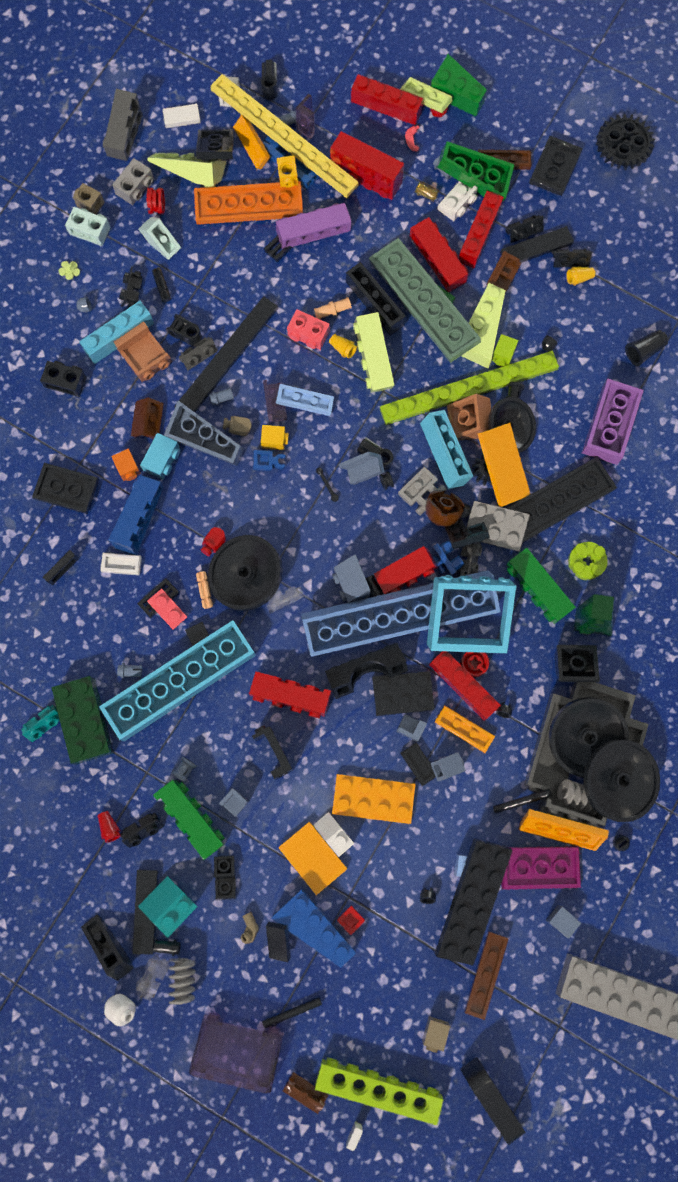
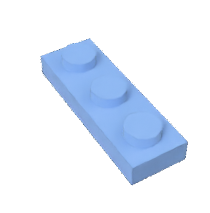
(304, 400)

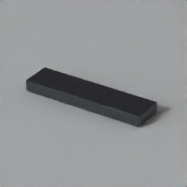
(540, 245)
(143, 927)

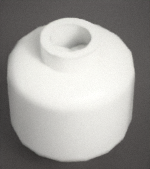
(119, 1010)

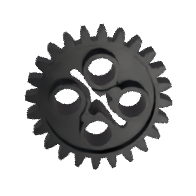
(618, 130)

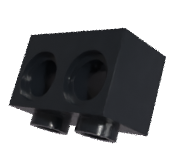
(61, 382)

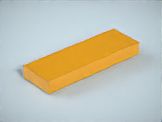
(251, 142)
(464, 729)

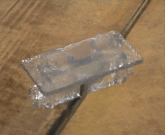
(154, 969)

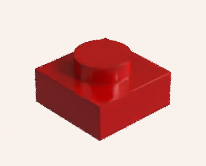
(351, 920)

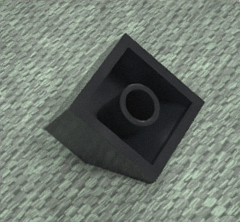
(577, 663)

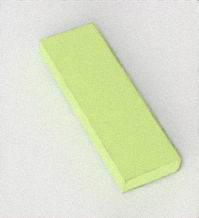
(431, 97)

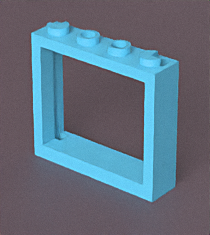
(470, 644)

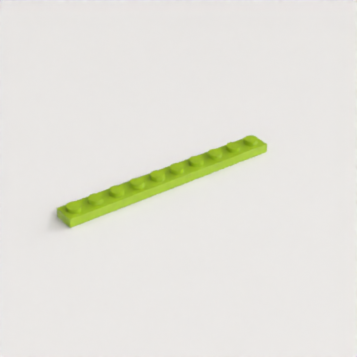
(467, 387)

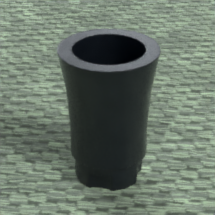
(645, 347)

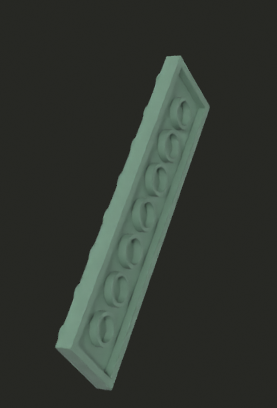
(425, 300)

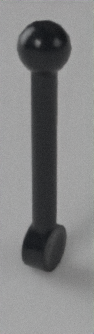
(334, 497)

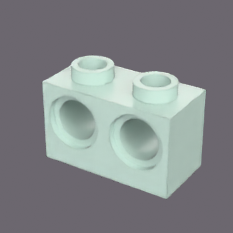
(86, 229)

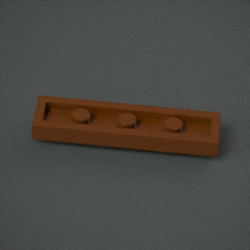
(486, 975)

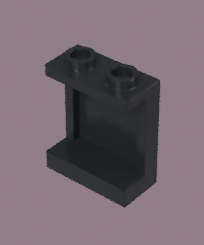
(285, 767)

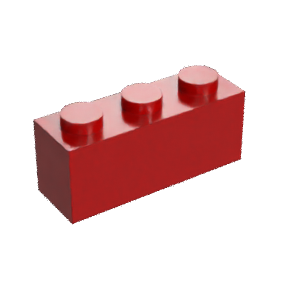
(406, 571)

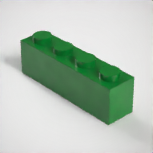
(540, 586)

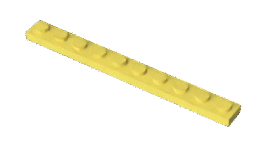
(284, 136)

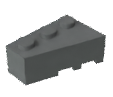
(122, 125)

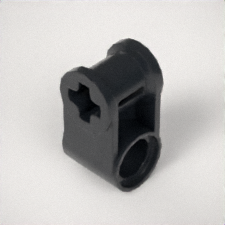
(182, 329)

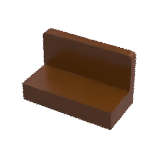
(147, 418)

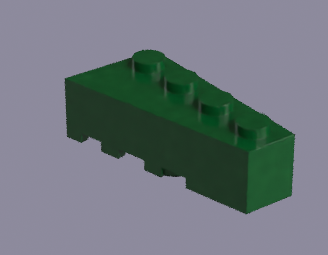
(595, 615)

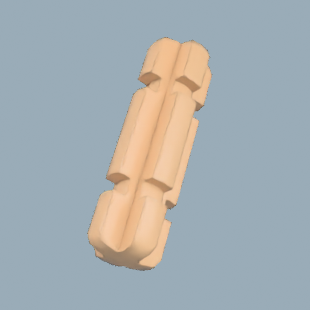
(204, 590)

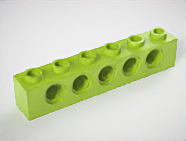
(428, 1112)

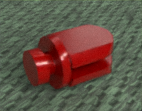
(213, 541)

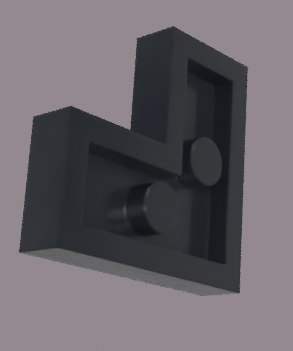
(462, 536)

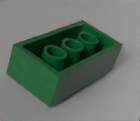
(82, 720)

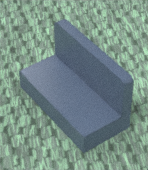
(363, 467)

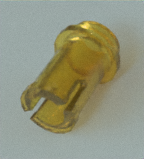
(426, 191)

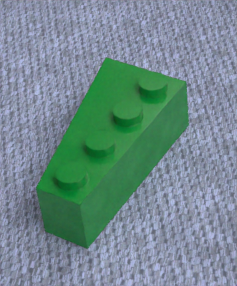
(476, 169)
(190, 818)

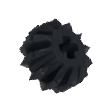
(479, 471)

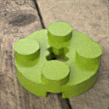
(596, 554)

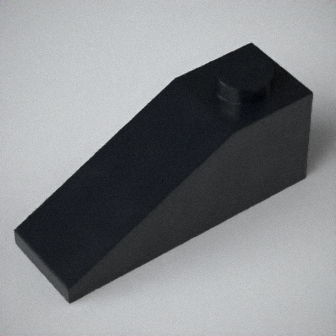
(107, 948)

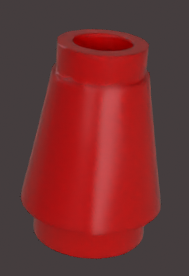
(108, 827)

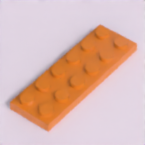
(246, 203)

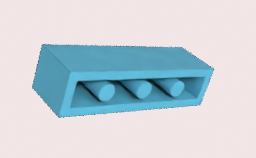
(101, 341)
(446, 449)

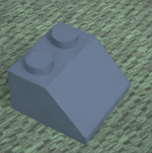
(351, 580)

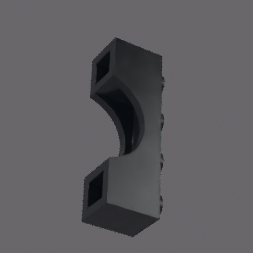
(385, 660)

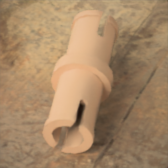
(332, 308)

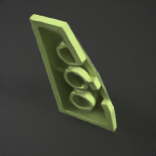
(187, 166)

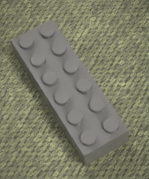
(619, 995)

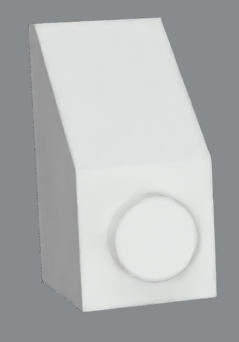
(333, 834)

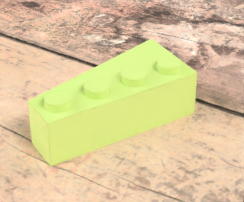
(485, 324)
(374, 352)

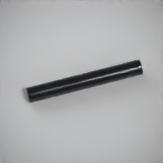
(522, 801)
(292, 1012)

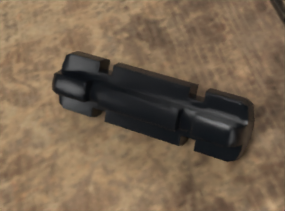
(161, 284)

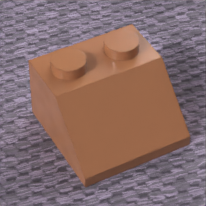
(469, 416)

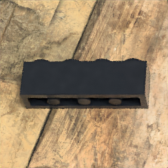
(375, 298)

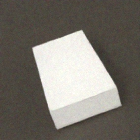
(181, 115)
(121, 563)

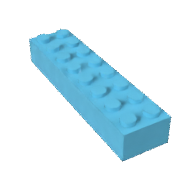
(177, 681)

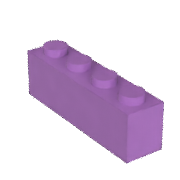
(313, 225)

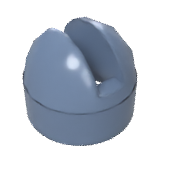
(84, 305)

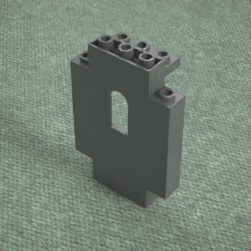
(544, 770)

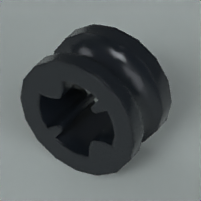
(386, 480)

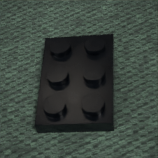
(215, 144)
(555, 165)
(65, 488)
(403, 693)

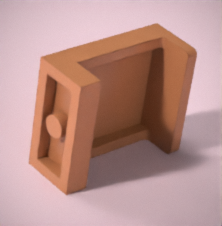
(142, 352)

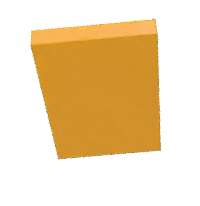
(312, 858)

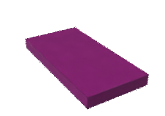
(543, 868)

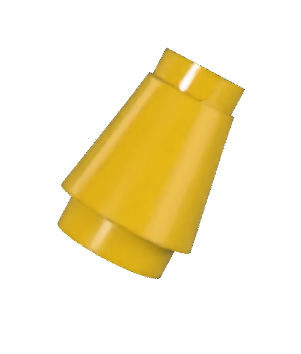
(580, 274)
(343, 346)

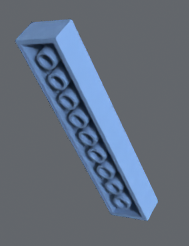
(392, 616)

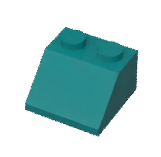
(167, 906)

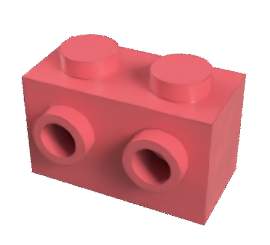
(308, 329)

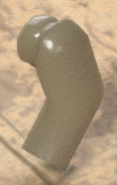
(251, 929)

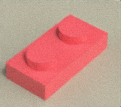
(167, 609)

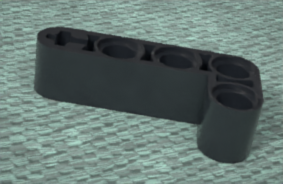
(492, 1101)

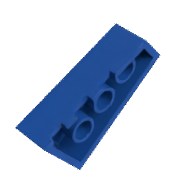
(136, 515)
(314, 928)

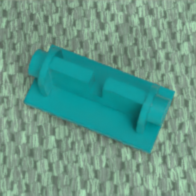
(35, 729)

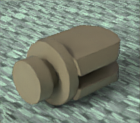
(238, 425)

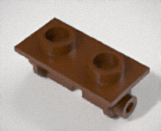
(305, 1093)

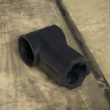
(269, 80)
(369, 446)

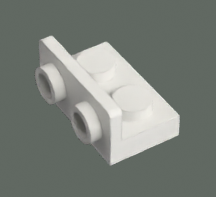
(457, 200)

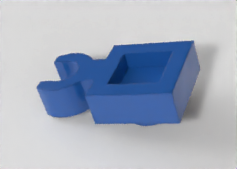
(264, 460)

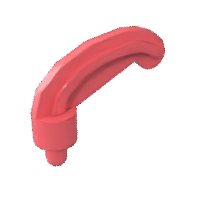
(409, 138)

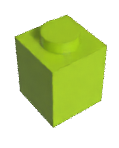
(504, 350)

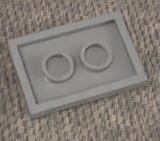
(504, 525)

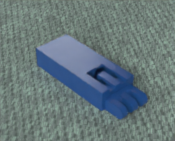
(304, 174)

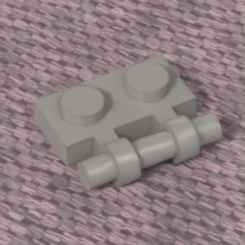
(417, 487)

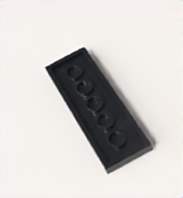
(564, 497)
(473, 902)

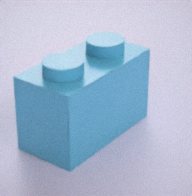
(160, 456)

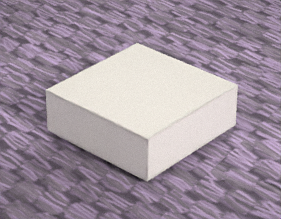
(354, 1136)

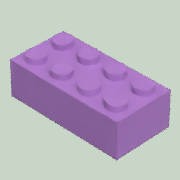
(612, 421)

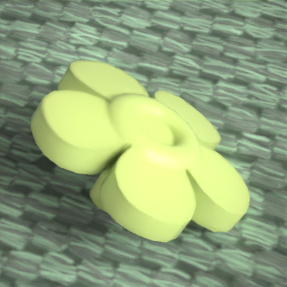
(69, 270)

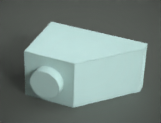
(159, 237)

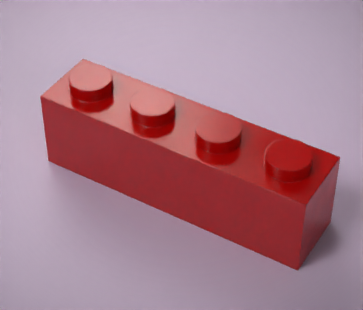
(386, 99)
(480, 229)
(438, 254)
(464, 685)

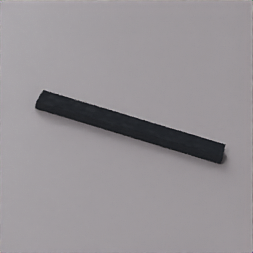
(228, 354)

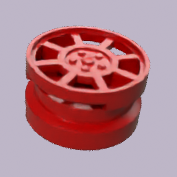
(156, 200)
(475, 663)

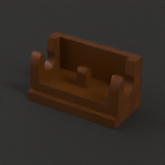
(504, 271)

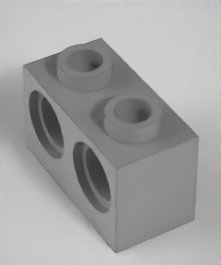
(130, 179)

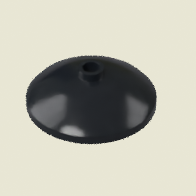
(519, 415)

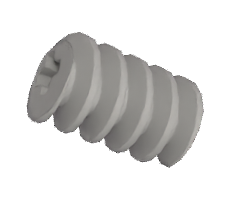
(574, 795)
(182, 980)

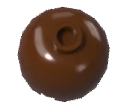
(443, 508)

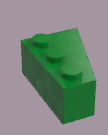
(457, 82)

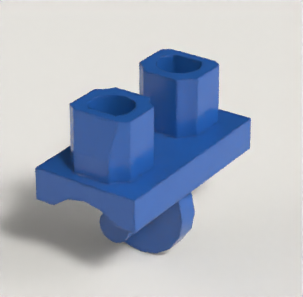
(453, 565)

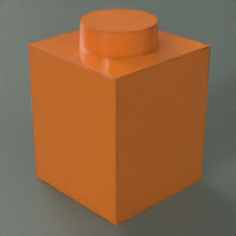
(126, 465)

